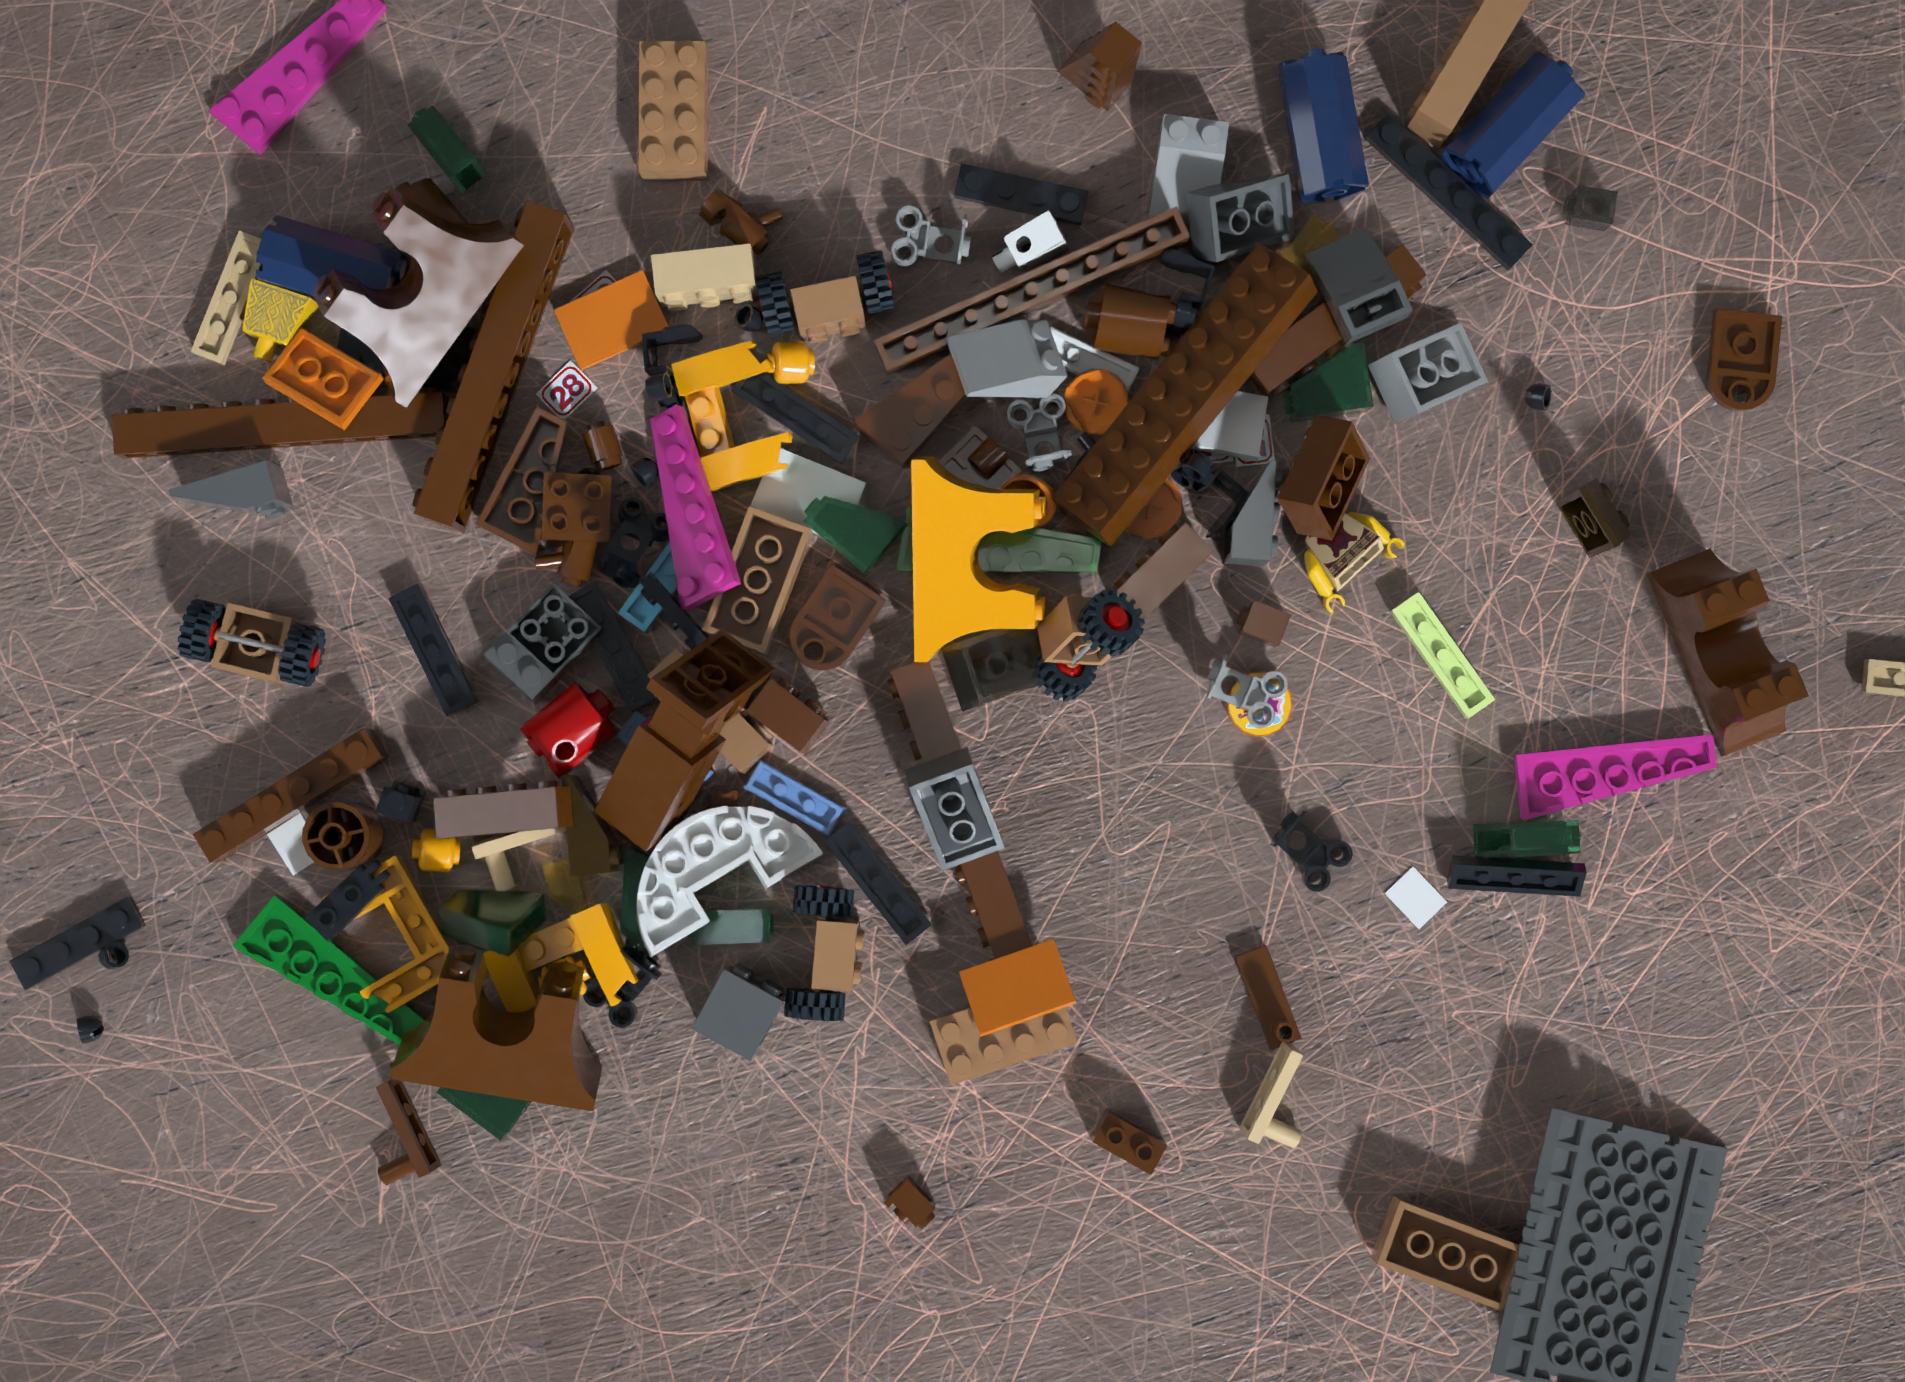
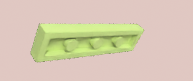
(1442, 655)

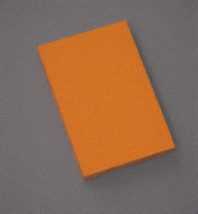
(610, 319)
(322, 378)
(1017, 987)

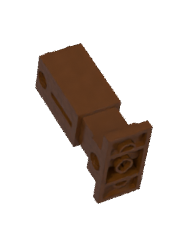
(682, 738)

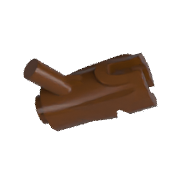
(736, 223)
(573, 561)

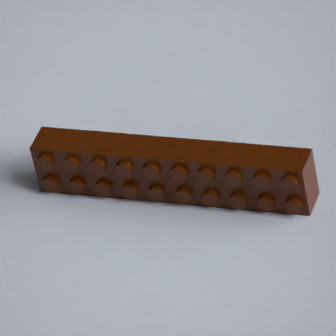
(493, 369)
(1185, 394)

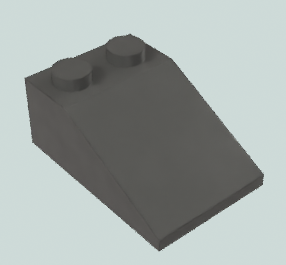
(1239, 215)
(249, 489)
(954, 808)

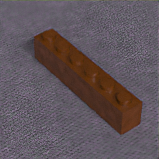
(1319, 333)
(291, 795)

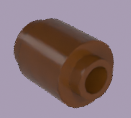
(603, 446)

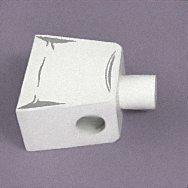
(1045, 242)

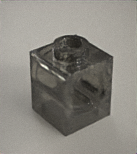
(1603, 202)

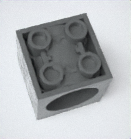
(740, 1011)

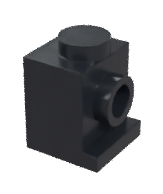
(401, 802)

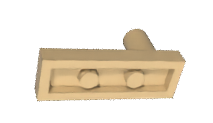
(493, 851)
(1259, 1116)

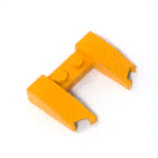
(700, 383)
(587, 930)
(419, 932)

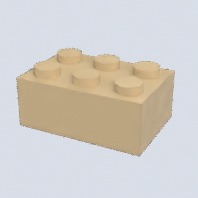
(705, 276)

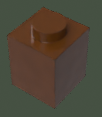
(1263, 623)

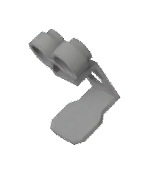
(922, 237)
(1038, 428)
(1252, 692)

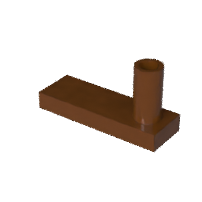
(1267, 997)
(420, 1152)

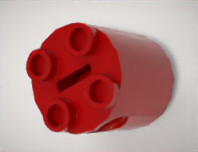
(570, 728)

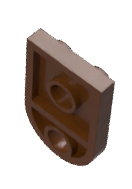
(1743, 354)
(836, 618)

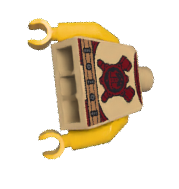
(1353, 547)

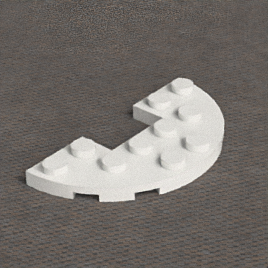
(702, 852)

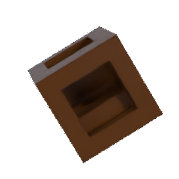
(911, 1203)

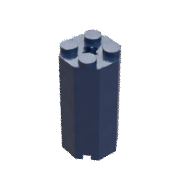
(1513, 123)
(1323, 126)
(300, 254)

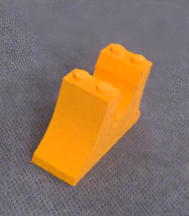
(948, 583)

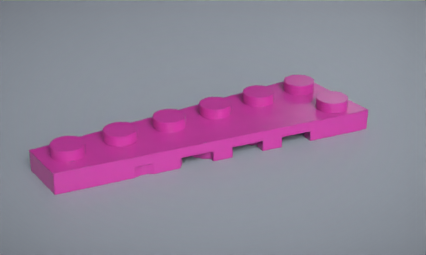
(283, 84)
(696, 534)
(1582, 775)

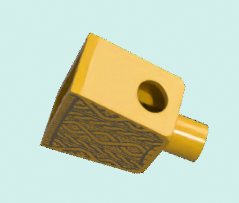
(275, 317)

